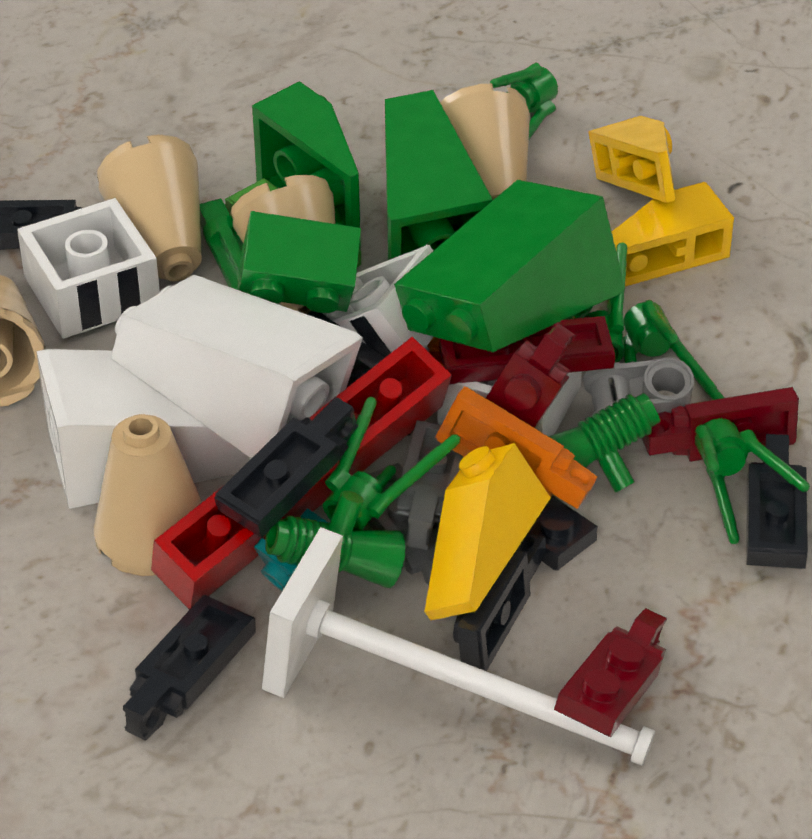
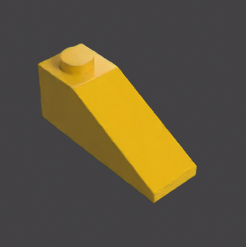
(635, 156)
(675, 234)
(481, 527)

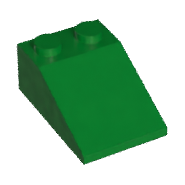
(302, 136)

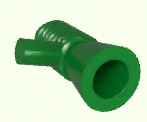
(608, 432)
(364, 553)

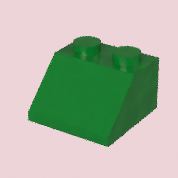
(299, 262)

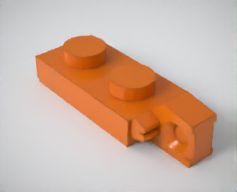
(486, 424)

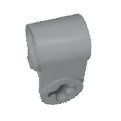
(640, 378)

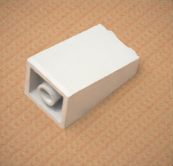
(234, 358)
(92, 394)

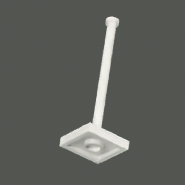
(307, 612)

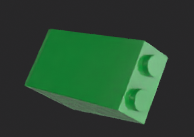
(428, 175)
(514, 268)

